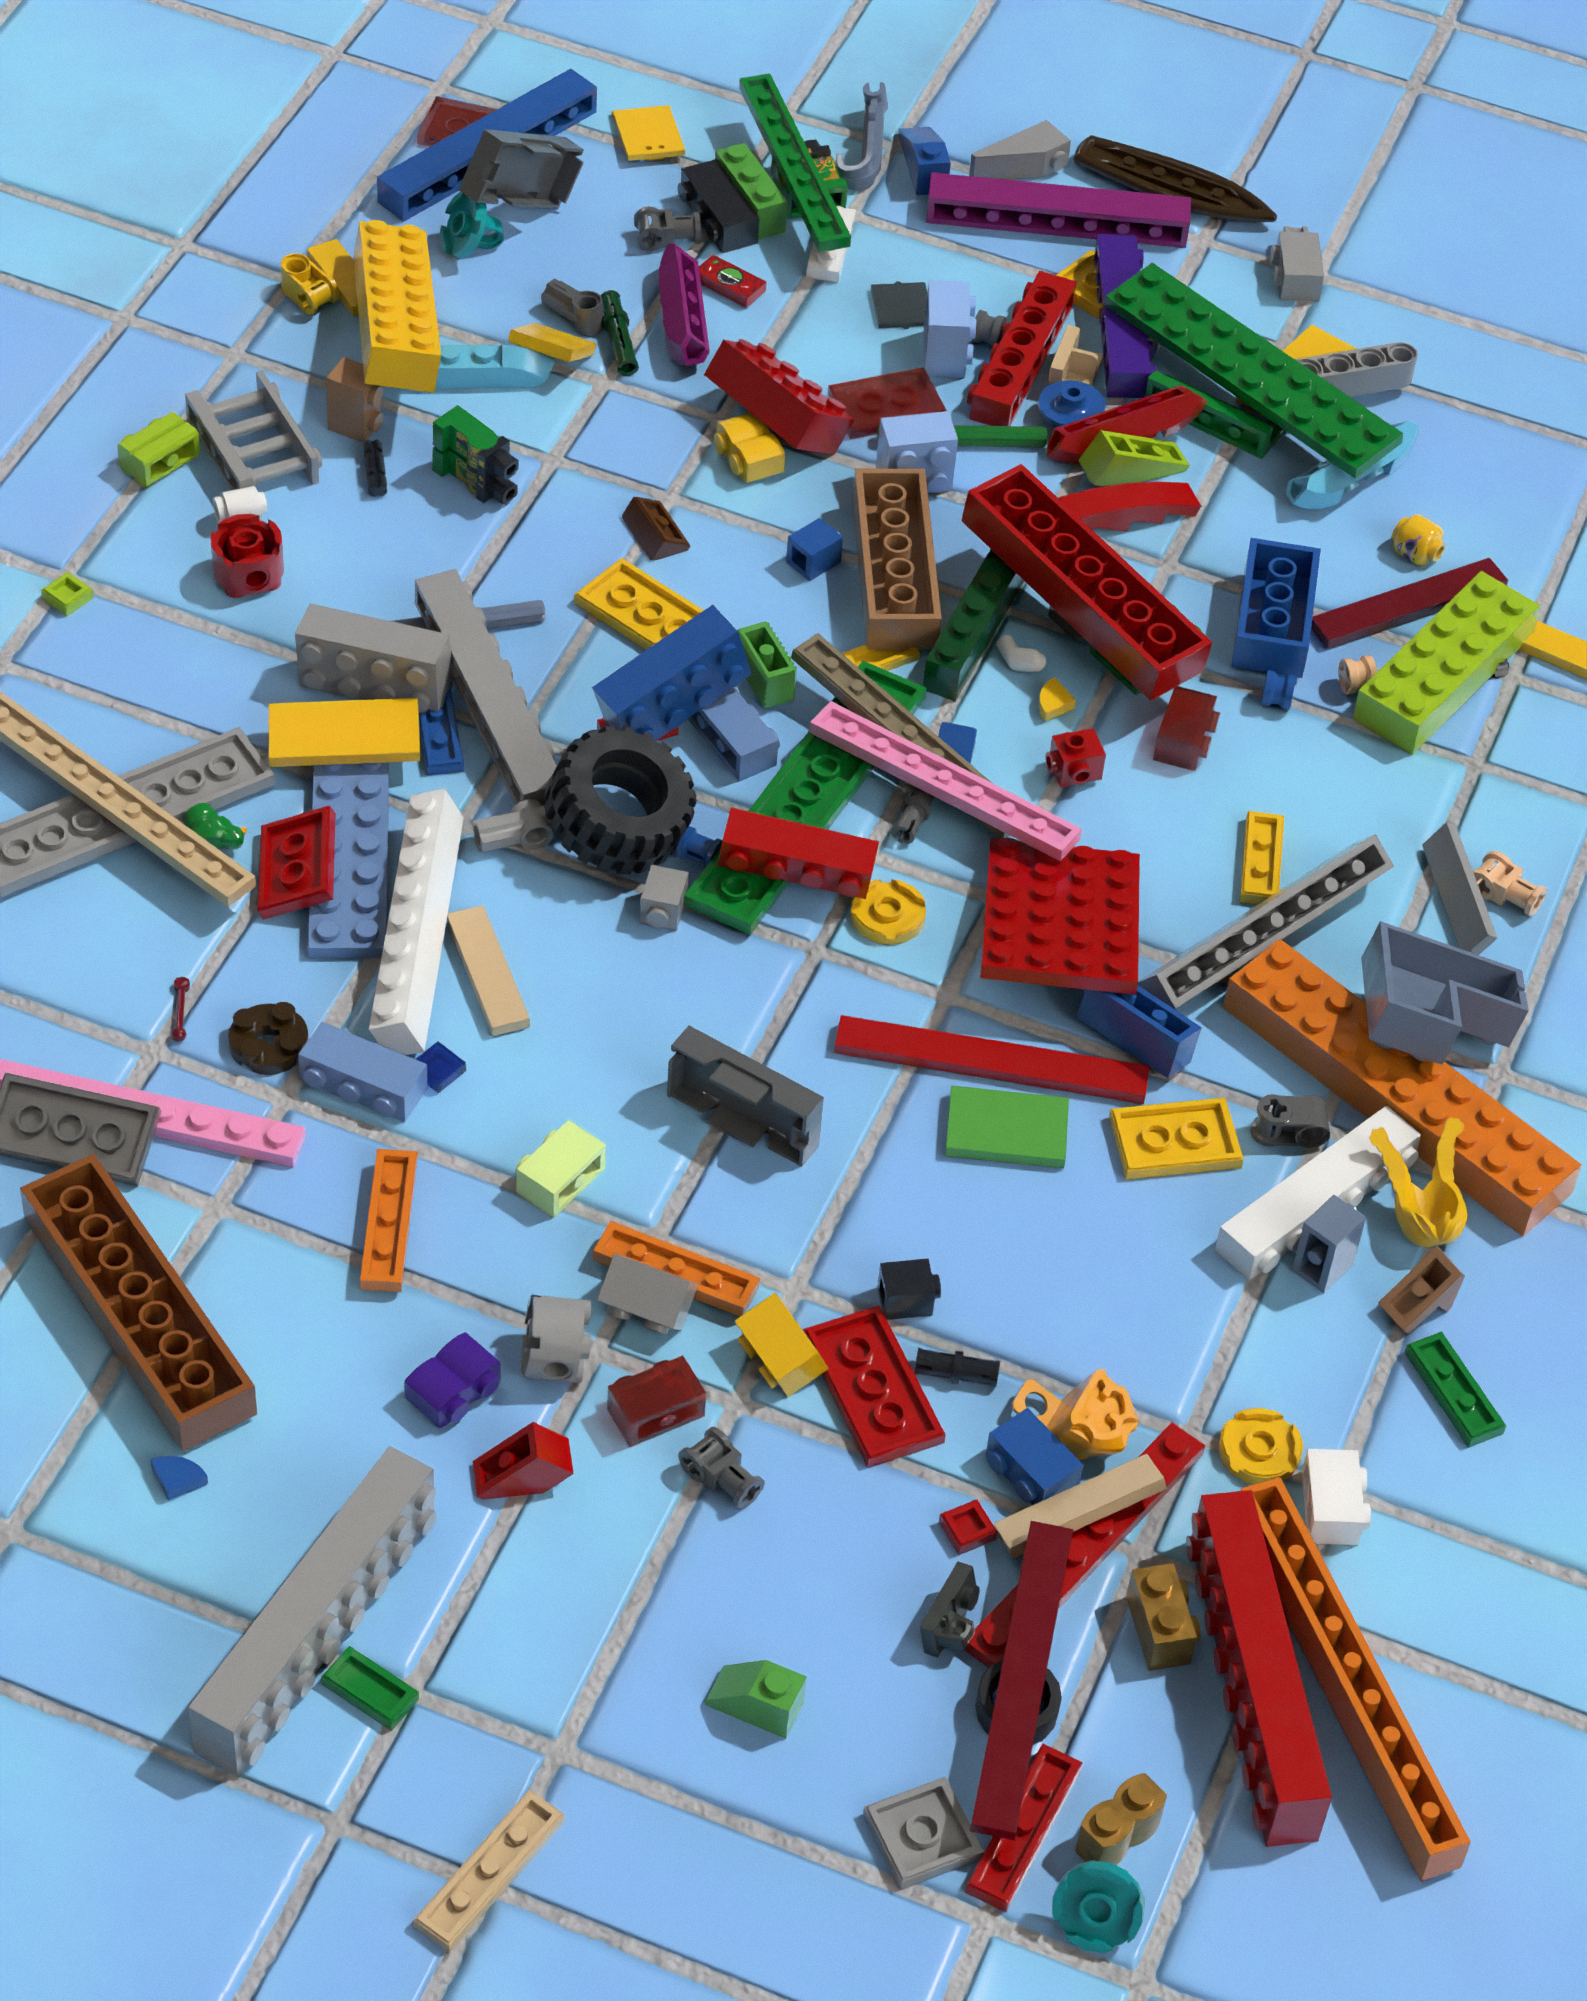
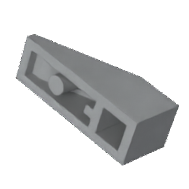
(1023, 155)

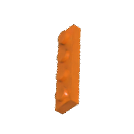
(389, 1220)
(717, 1282)

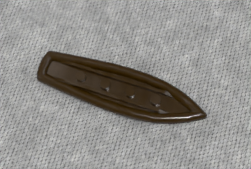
(1164, 175)

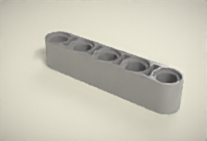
(1366, 368)

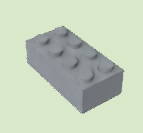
(372, 658)

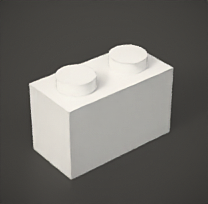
(1334, 1496)

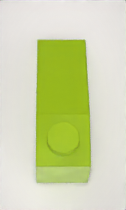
(1130, 459)

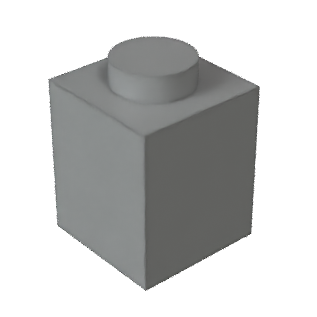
(663, 897)

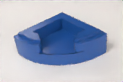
(178, 1475)

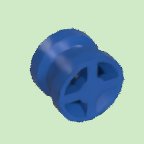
(1278, 689)

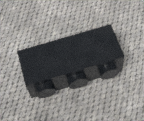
(720, 204)

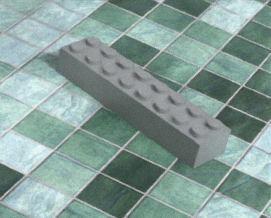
(312, 1612)

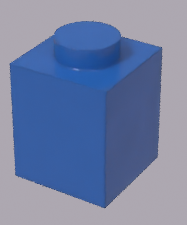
(814, 549)

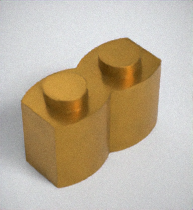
(1121, 1821)

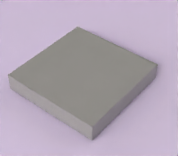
(923, 1833)

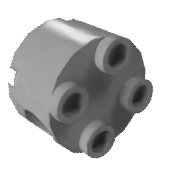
(555, 1338)

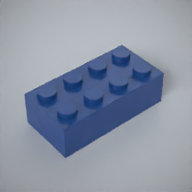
(1276, 607)
(675, 676)

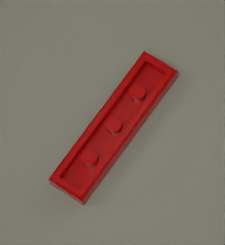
(1008, 1861)

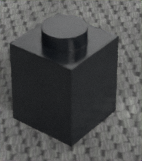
(907, 1289)

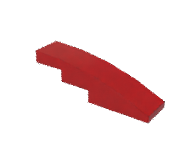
(1121, 504)

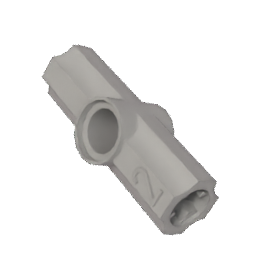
(523, 825)

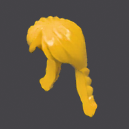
(1439, 1210)

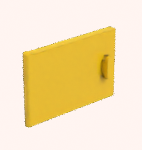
(648, 133)

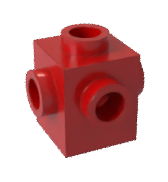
(1076, 757)

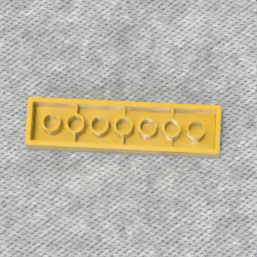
(396, 307)

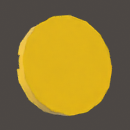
(889, 913)
(1260, 1446)

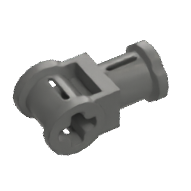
(665, 227)
(719, 1465)

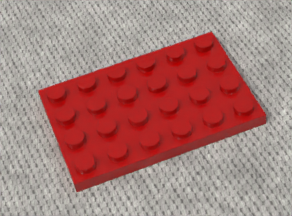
(1063, 918)

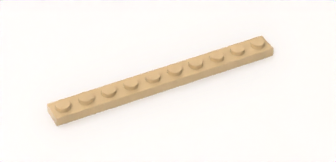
(123, 804)

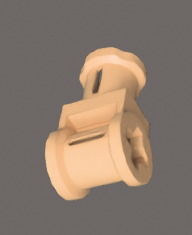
(1505, 883)

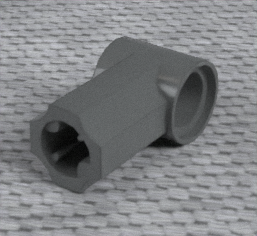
(582, 307)

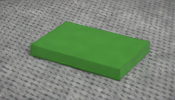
(1007, 1127)

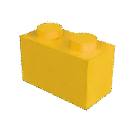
(781, 1345)

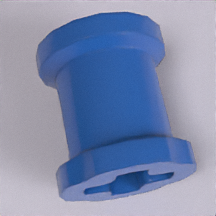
(697, 846)

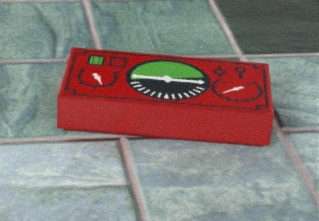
(731, 281)

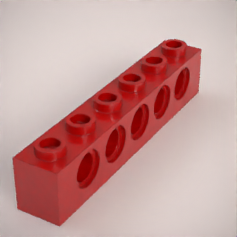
(1022, 350)

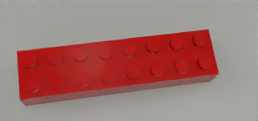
(1086, 582)
(1258, 1670)

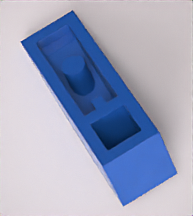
(923, 154)

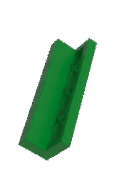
(1224, 419)

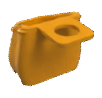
(1090, 1418)

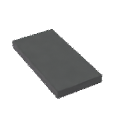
(65, 1124)

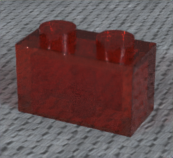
(1186, 728)
(656, 1400)

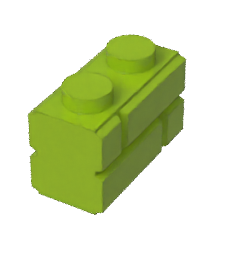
(158, 449)

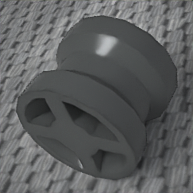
(988, 328)

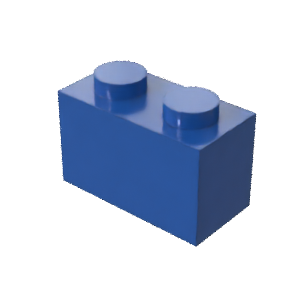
(1032, 1458)

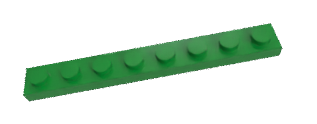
(795, 163)

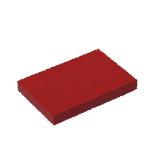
(296, 862)

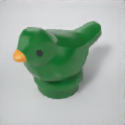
(214, 828)

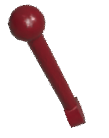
(181, 986)

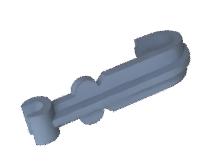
(864, 174)

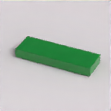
(1455, 1389)

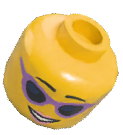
(1418, 540)

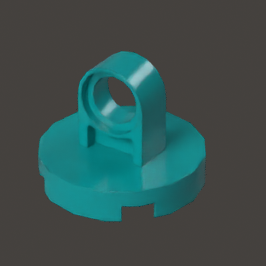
(466, 228)
(1098, 1906)

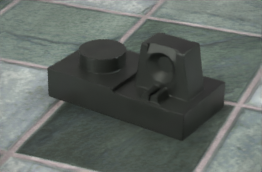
(945, 1619)

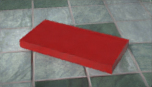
(875, 1387)

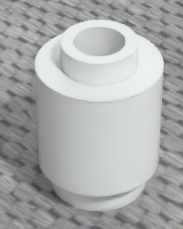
(239, 501)

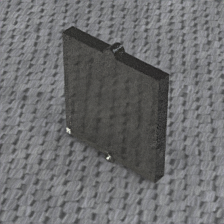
(899, 304)

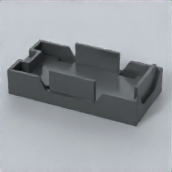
(522, 169)
(746, 1096)

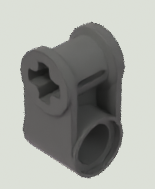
(1295, 1120)

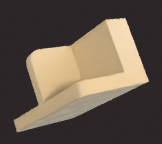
(1072, 362)

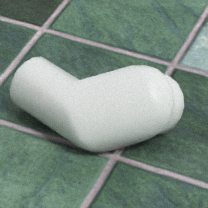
(1020, 658)

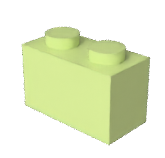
(560, 1168)

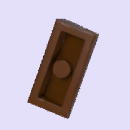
(654, 528)

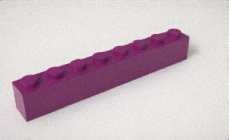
(1057, 209)

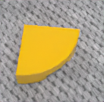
(1054, 700)

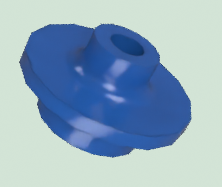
(1069, 402)

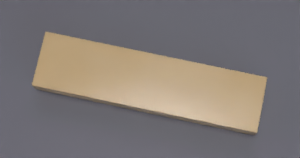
(488, 970)
(1084, 1502)
(488, 1871)

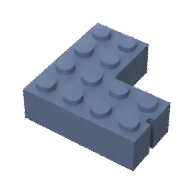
(1430, 991)

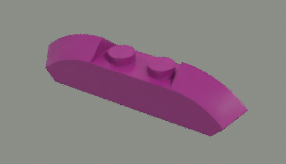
(682, 307)

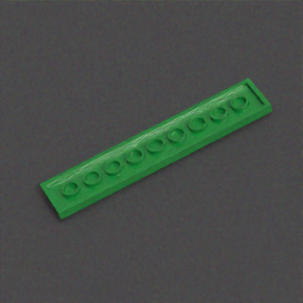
(1254, 370)
(806, 790)

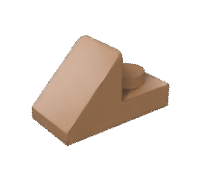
(1427, 1286)

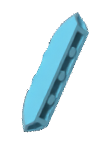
(491, 367)
(1326, 482)

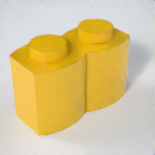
(749, 447)

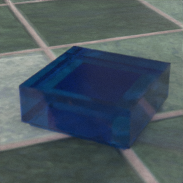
(442, 1066)

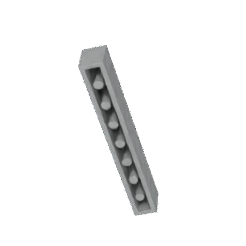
(488, 686)
(1268, 922)

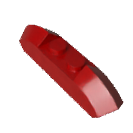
(1163, 412)

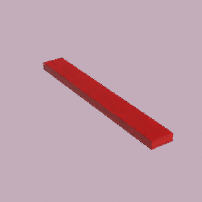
(992, 1059)

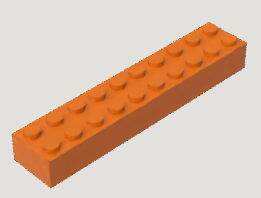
(1326, 1034)

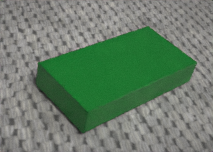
(370, 1688)

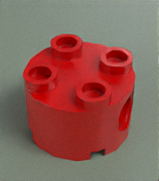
(247, 555)

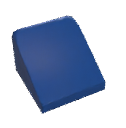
(959, 738)

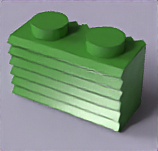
(771, 667)

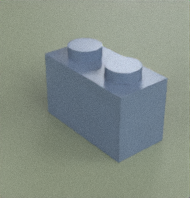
(1328, 1243)

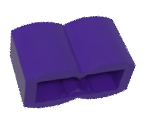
(453, 1380)

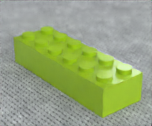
(1446, 662)

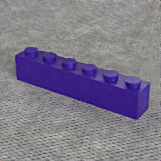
(1124, 346)

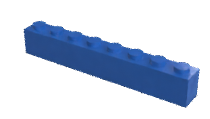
(441, 168)

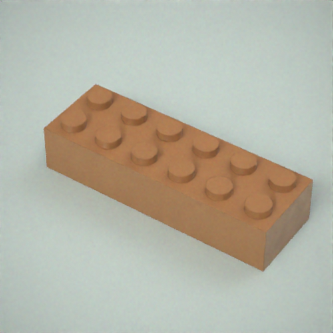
(896, 559)

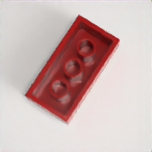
(779, 396)

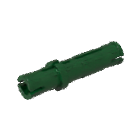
(625, 356)

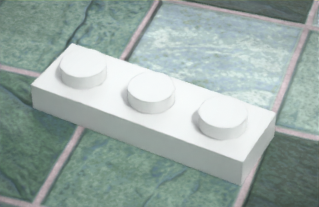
(829, 264)

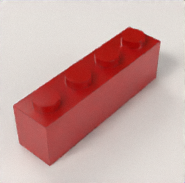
(798, 853)

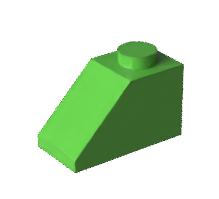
(759, 1695)

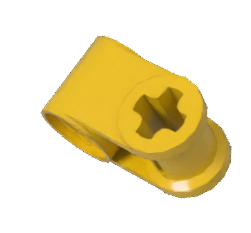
(307, 283)

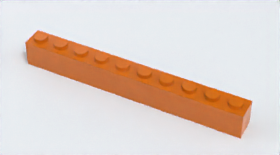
(1358, 1690)

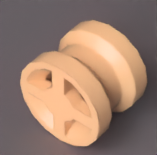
(1355, 673)

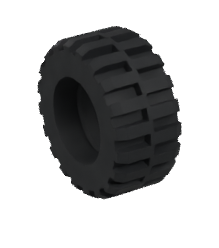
(602, 833)

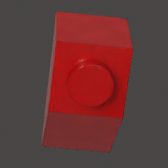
(523, 1464)

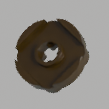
(262, 1020)

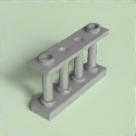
(230, 458)

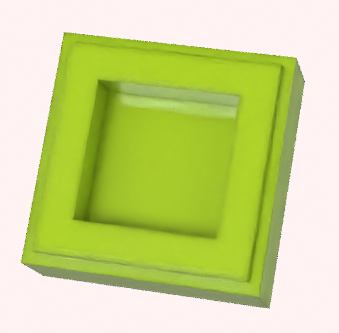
(67, 594)

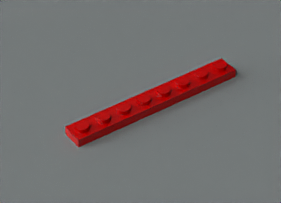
(1173, 1456)

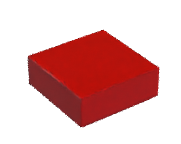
(968, 1527)

